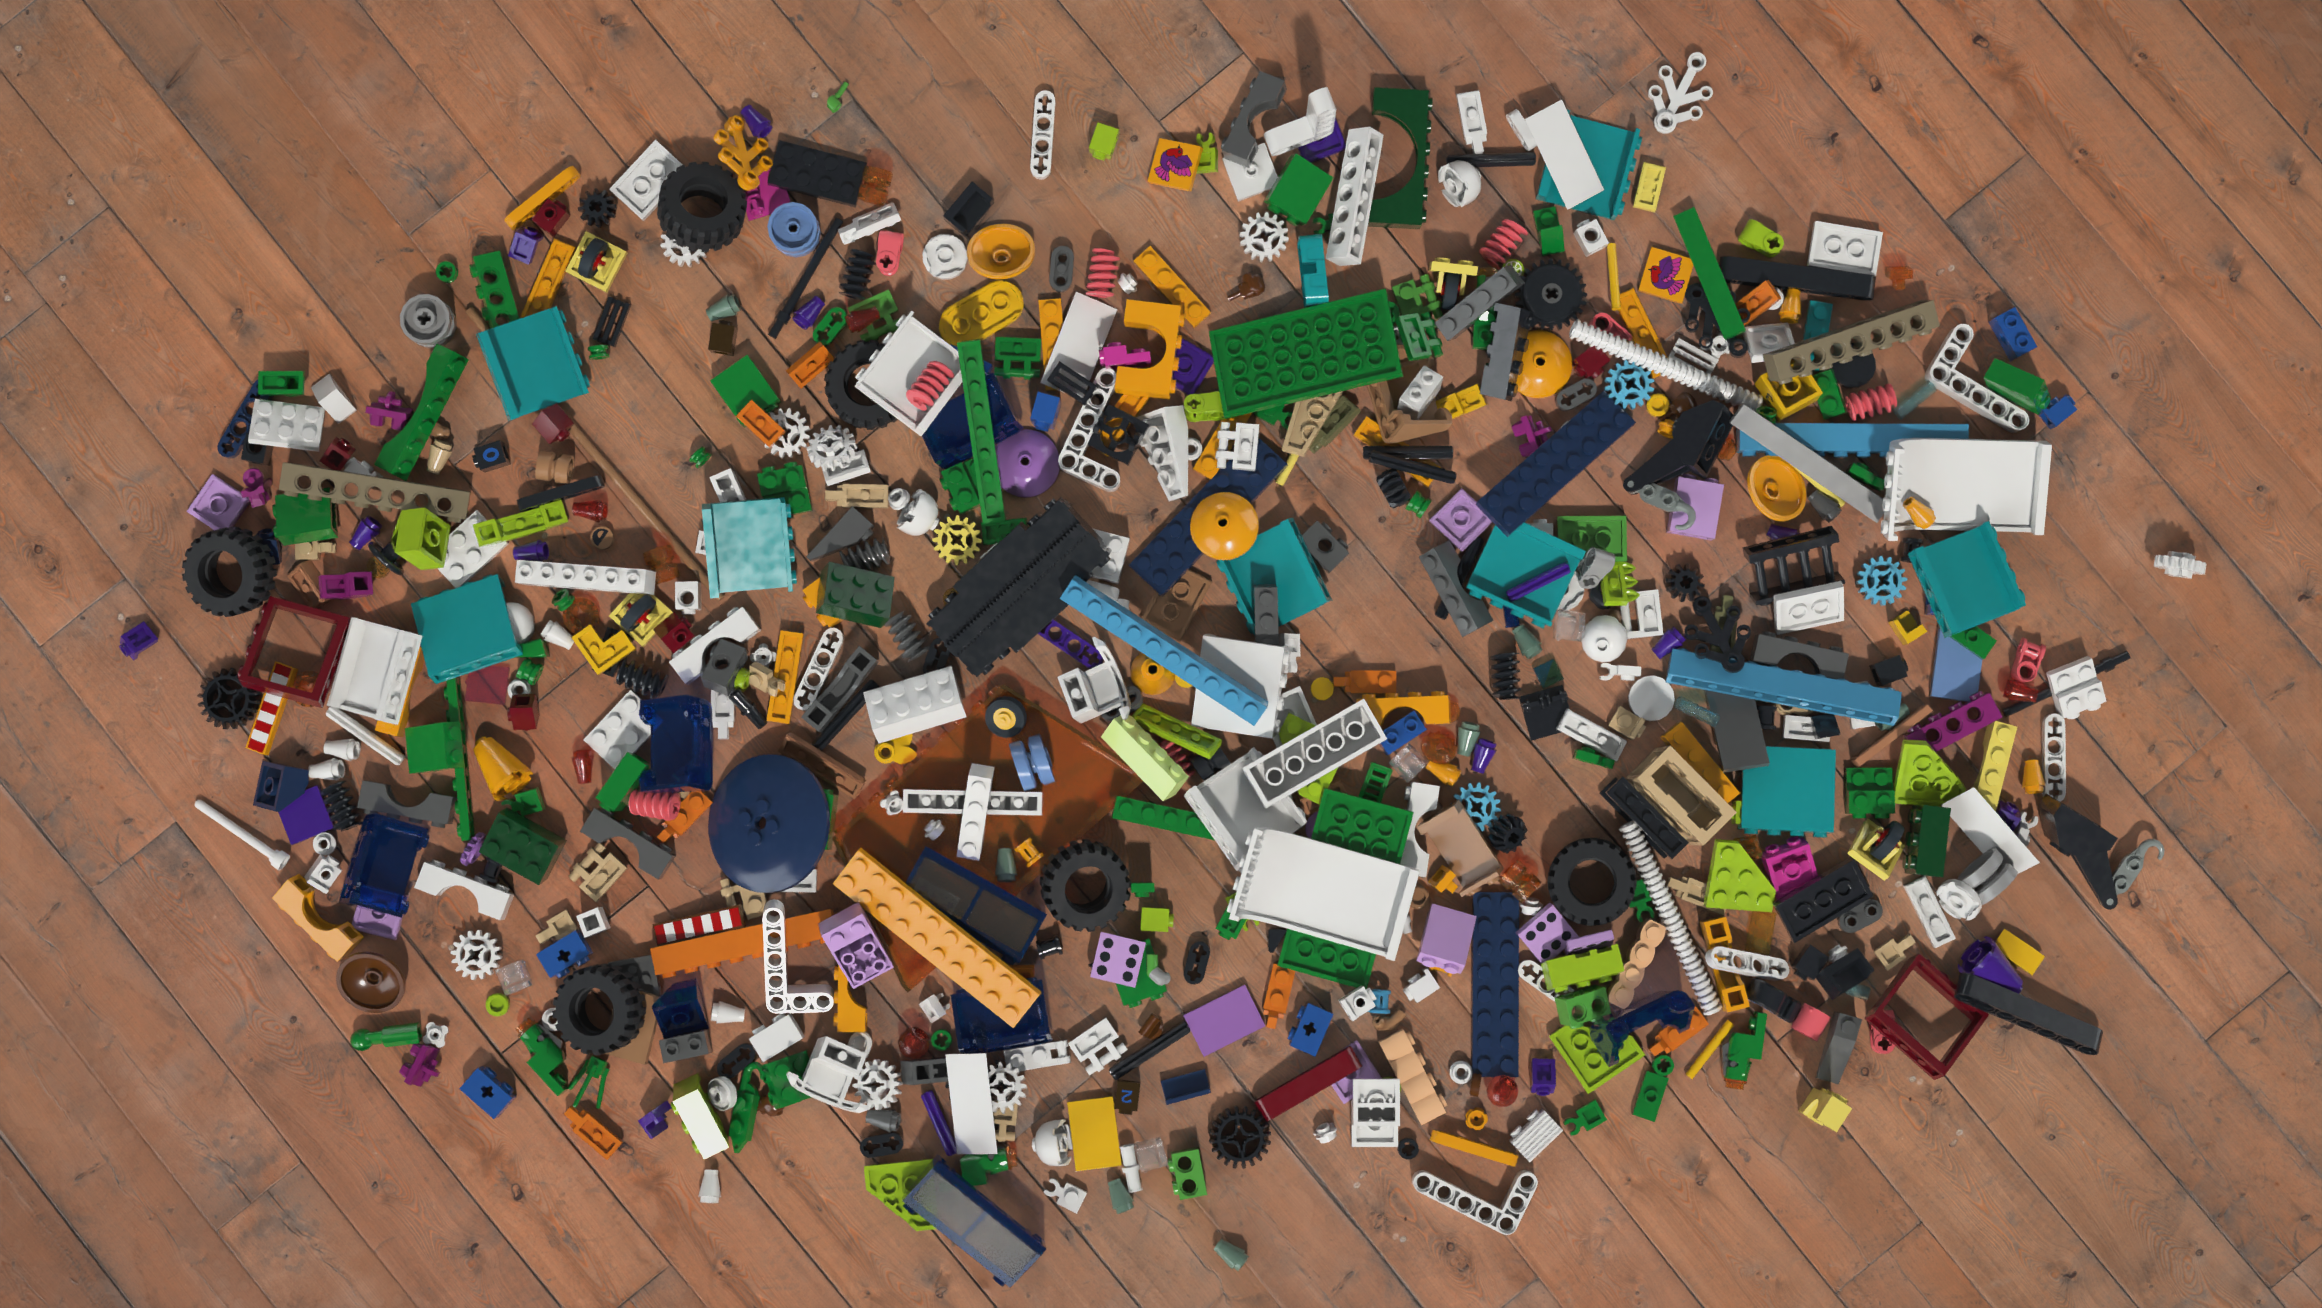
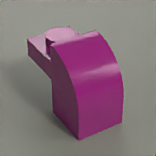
(346, 586)

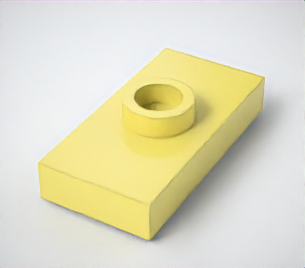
(1649, 187)

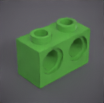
(1582, 1001)
(1193, 1172)

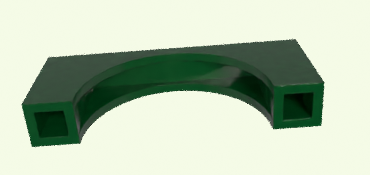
(1410, 111)

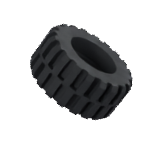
(706, 182)
(837, 387)
(203, 577)
(1614, 859)
(1102, 908)
(572, 1014)

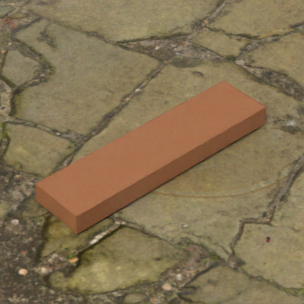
(1889, 736)
(822, 765)

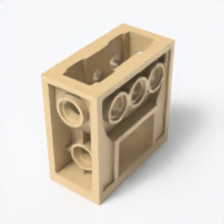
(1681, 795)

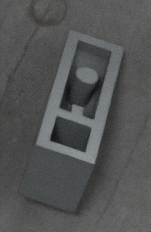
(846, 533)
(1838, 1047)
(924, 1071)

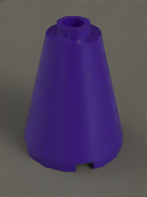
(1989, 963)

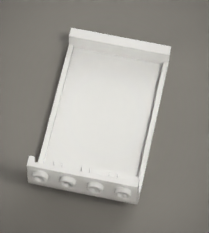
(1967, 484)
(1324, 891)

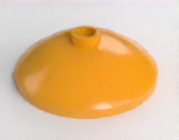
(1000, 251)
(1552, 376)
(1776, 488)
(1233, 538)

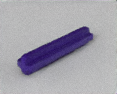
(1538, 581)
(939, 1122)

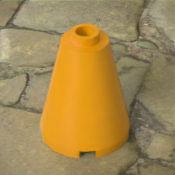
(1147, 682)
(500, 768)

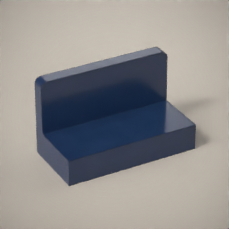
(1185, 1086)

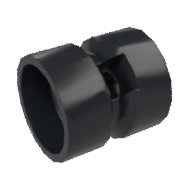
(1206, 767)

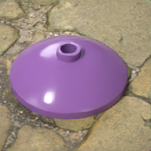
(1038, 474)

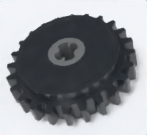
(1567, 293)

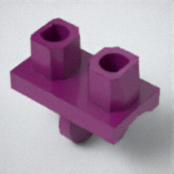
(379, 411)
(1527, 427)
(256, 488)
(423, 1065)

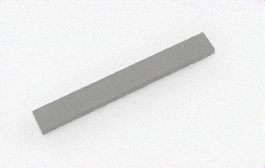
(1808, 462)

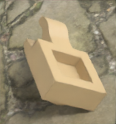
(312, 550)
(763, 679)
(559, 926)
(1892, 953)

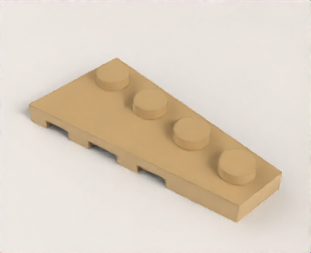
(1307, 422)

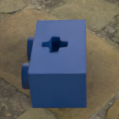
(2012, 334)
(1045, 411)
(1402, 732)
(552, 956)
(1311, 1042)
(476, 1090)

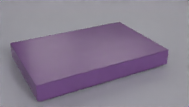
(1224, 1020)

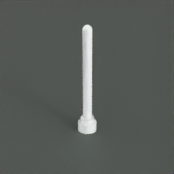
(277, 858)

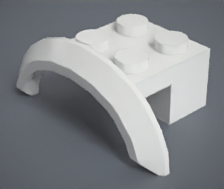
(1096, 689)
(830, 1074)

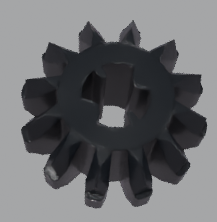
(590, 213)
(1393, 488)
(1691, 587)
(1507, 833)

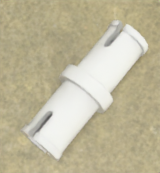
(1130, 1168)

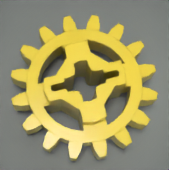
(949, 548)

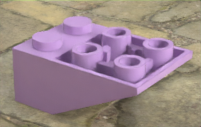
(855, 945)

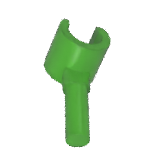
(833, 102)

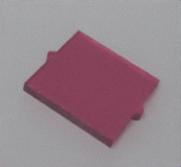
(488, 685)

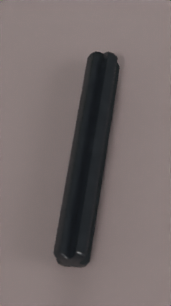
(1496, 159)
(1412, 452)
(1412, 467)
(1462, 571)
(843, 717)
(1149, 1050)

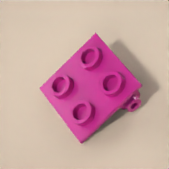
(764, 198)

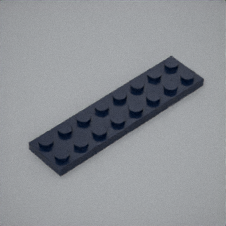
(1555, 463)
(1173, 548)
(1495, 984)

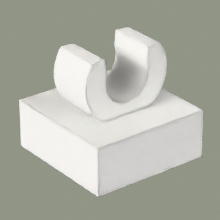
(933, 1008)

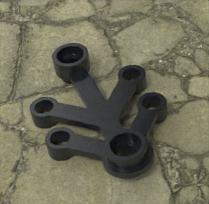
(1710, 319)
(1720, 637)

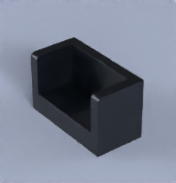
(968, 209)
(1845, 974)

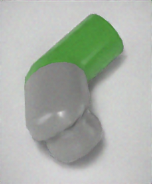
(1155, 972)

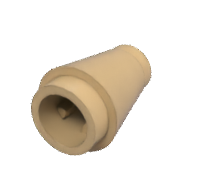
(438, 456)

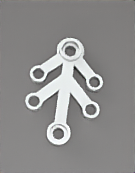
(1678, 97)

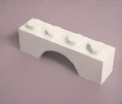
(691, 660)
(1420, 800)
(975, 811)
(491, 900)

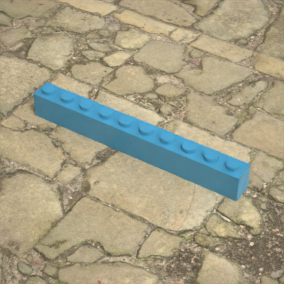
(1851, 438)
(1164, 650)
(1786, 688)

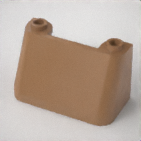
(1385, 399)

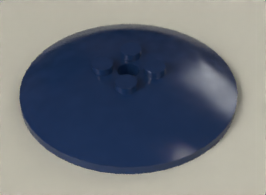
(794, 828)

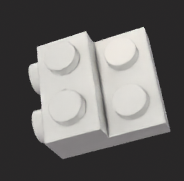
(2076, 688)

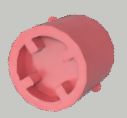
(1810, 1022)

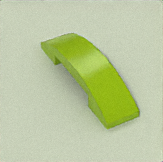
(520, 524)

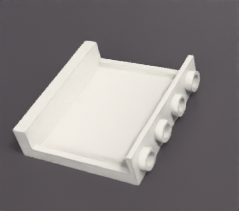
(898, 367)
(1254, 666)
(374, 670)
(1232, 808)

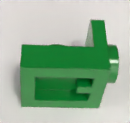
(1229, 928)

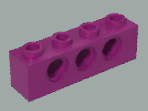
(1987, 714)

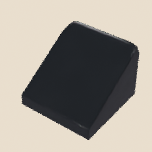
(1825, 726)
(1274, 938)

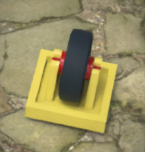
(596, 262)
(1451, 288)
(640, 615)
(1878, 847)

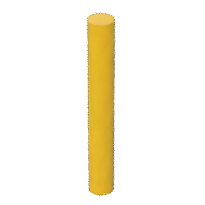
(1613, 276)
(1709, 1049)

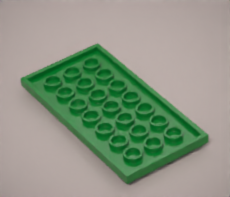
(1305, 353)
(1363, 828)

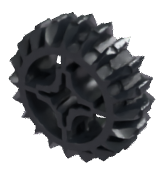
(212, 706)
(1228, 1138)

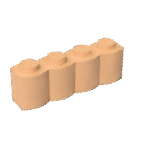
(1638, 957)
(1413, 1078)

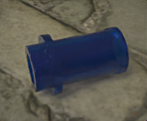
(1510, 620)

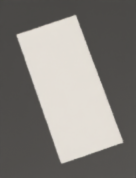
(1564, 154)
(1080, 340)
(1988, 829)
(971, 1103)

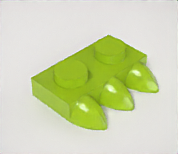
(1615, 585)

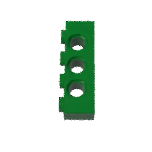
(493, 265)

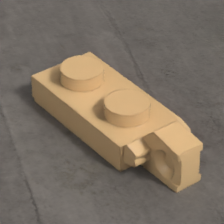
(859, 496)
(1691, 891)

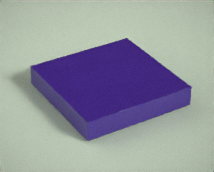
(1324, 147)
(1193, 367)
(306, 816)

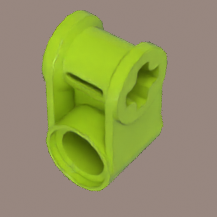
(1759, 237)
(1207, 407)

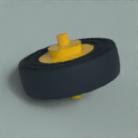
(1005, 716)

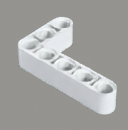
(1305, 130)
(1969, 386)
(1086, 432)
(779, 967)
(1477, 1203)

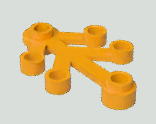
(747, 178)

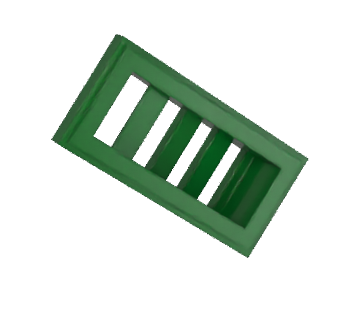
(534, 649)
(1379, 768)

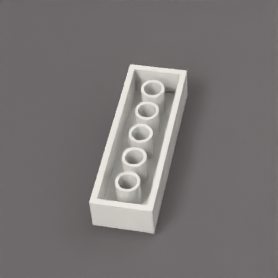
(1314, 753)

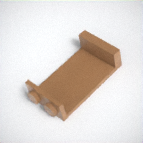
(1462, 847)

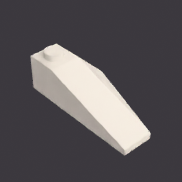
(1168, 448)

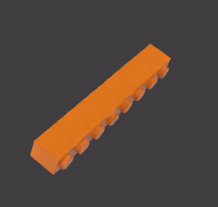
(733, 945)

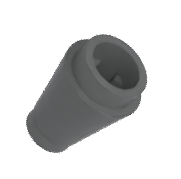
(1825, 507)
(884, 1119)

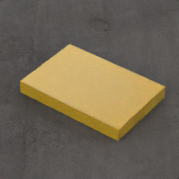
(1094, 1133)

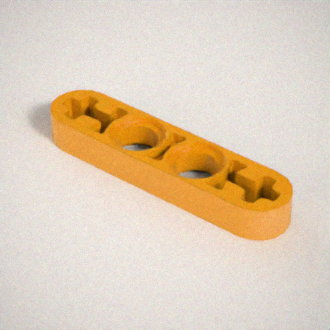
(535, 202)
(1474, 1147)

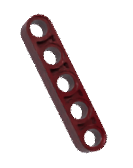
(1308, 1083)

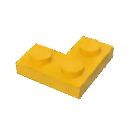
(603, 654)

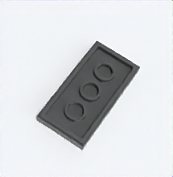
(1737, 732)

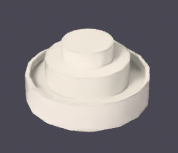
(722, 1093)

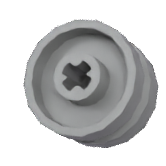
(423, 332)
(1988, 875)

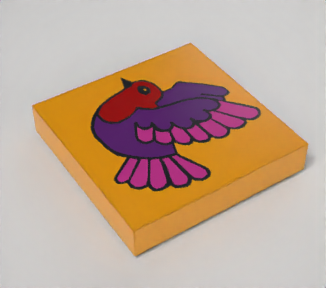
(1175, 164)
(1666, 275)

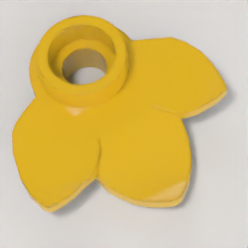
(899, 750)

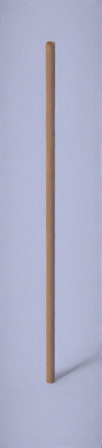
(622, 485)

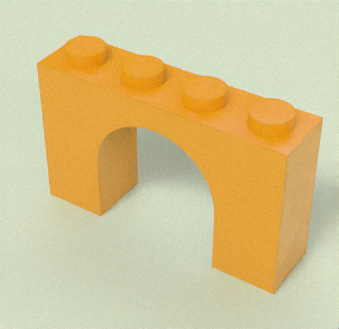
(1157, 380)

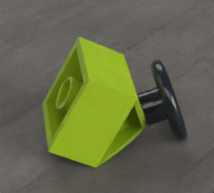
(417, 538)

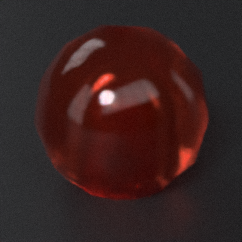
(913, 1043)
(1502, 1091)

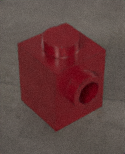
(551, 216)
(1590, 363)
(553, 424)
(337, 454)
(674, 632)
(523, 712)

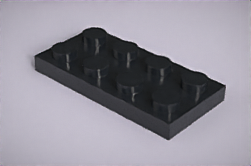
(816, 173)
(1822, 899)

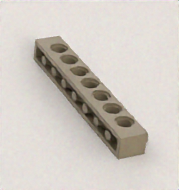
(1924, 320)
(292, 472)

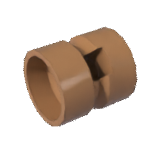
(555, 467)

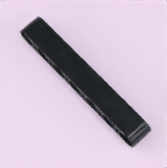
(1804, 278)
(2028, 1014)

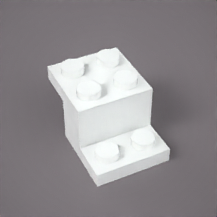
(1375, 1112)

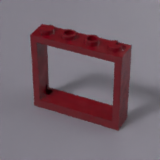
(329, 666)
(1903, 1040)

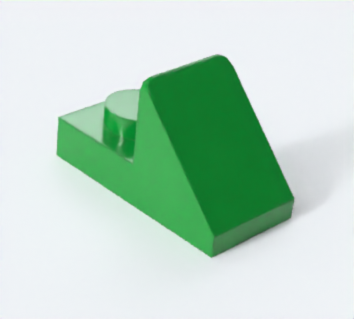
(1549, 231)
(281, 383)

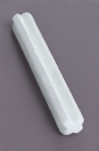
(365, 735)

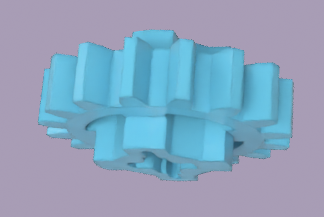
(1621, 379)
(1888, 586)
(1484, 800)

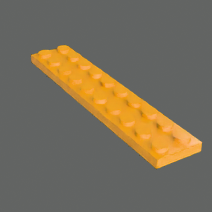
(937, 937)

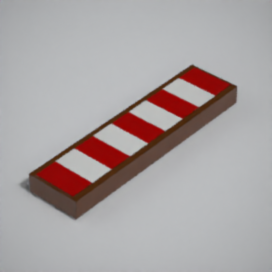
(699, 925)

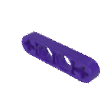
(1066, 637)

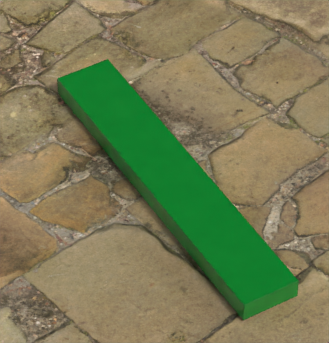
(1709, 273)

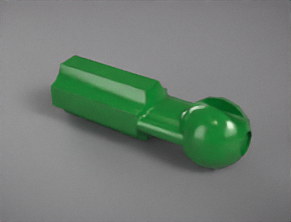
(389, 1036)

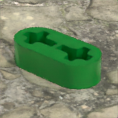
(826, 323)

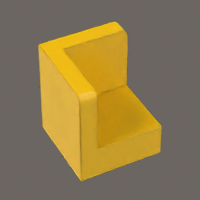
(1906, 628)

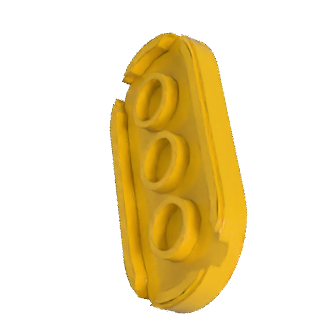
(981, 313)

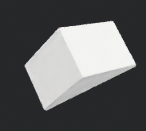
(333, 399)

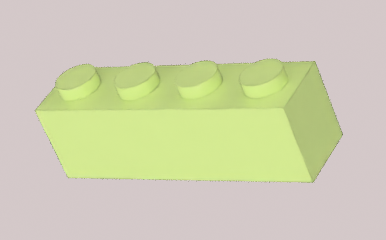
(1145, 757)

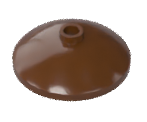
(365, 989)

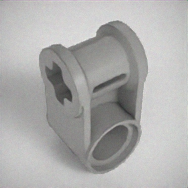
(1594, 567)

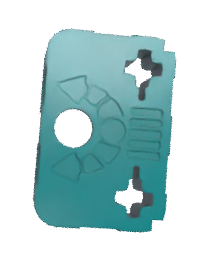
(1312, 270)

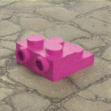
(1116, 355)
(1789, 865)

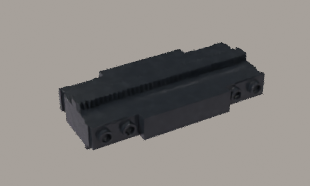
(1018, 586)

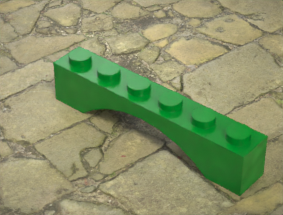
(442, 375)

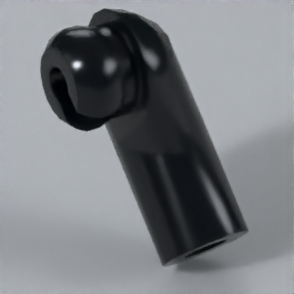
(1596, 597)

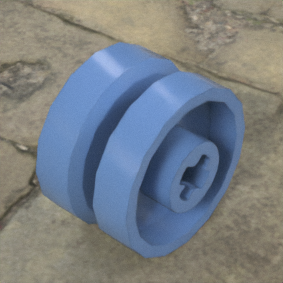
(791, 216)
(1033, 762)

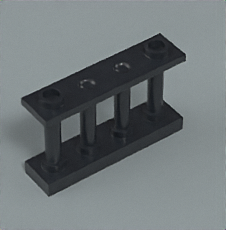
(1779, 549)
(1636, 808)

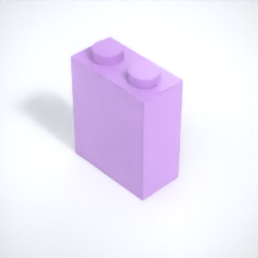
(1706, 501)
(1446, 939)

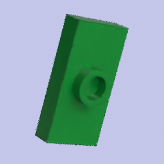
(995, 532)
(1975, 641)
(1650, 1096)

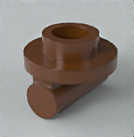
(1152, 1027)

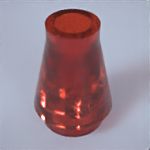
(861, 319)
(591, 510)
(2019, 691)
(583, 765)

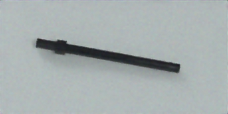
(784, 316)
(2106, 664)

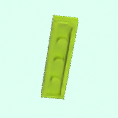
(1177, 731)

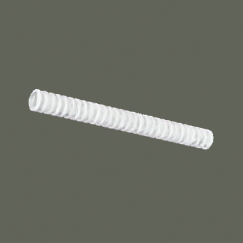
(1664, 366)
(1671, 918)

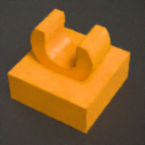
(1443, 880)

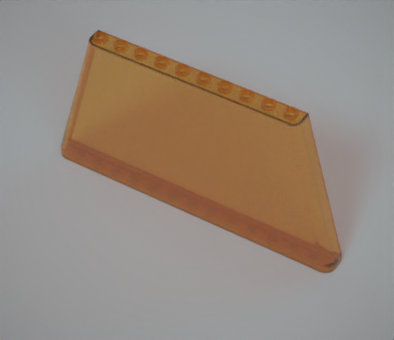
(1082, 794)

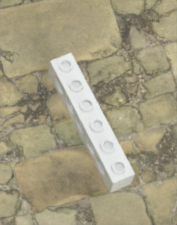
(1354, 196)
(585, 577)
(953, 802)

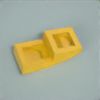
(1463, 401)
(2019, 952)

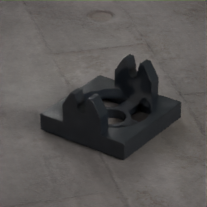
(1111, 413)

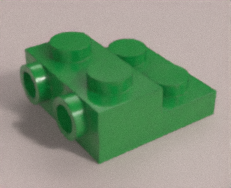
(786, 483)
(962, 485)
(1869, 792)
(780, 1089)

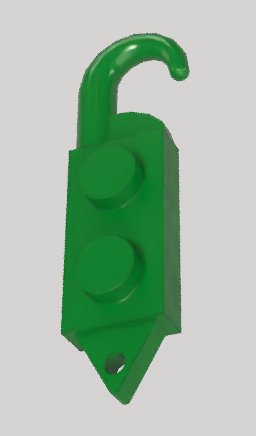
(745, 1109)

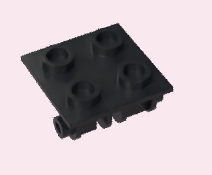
(1544, 711)

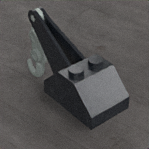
(1694, 448)
(2088, 847)

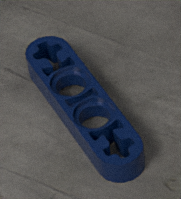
(240, 416)

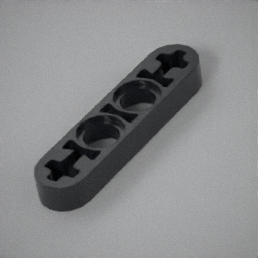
(561, 493)

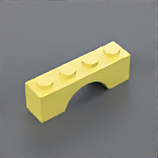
(1997, 750)
(1826, 1108)

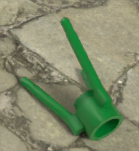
(594, 1068)

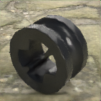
(1414, 1152)

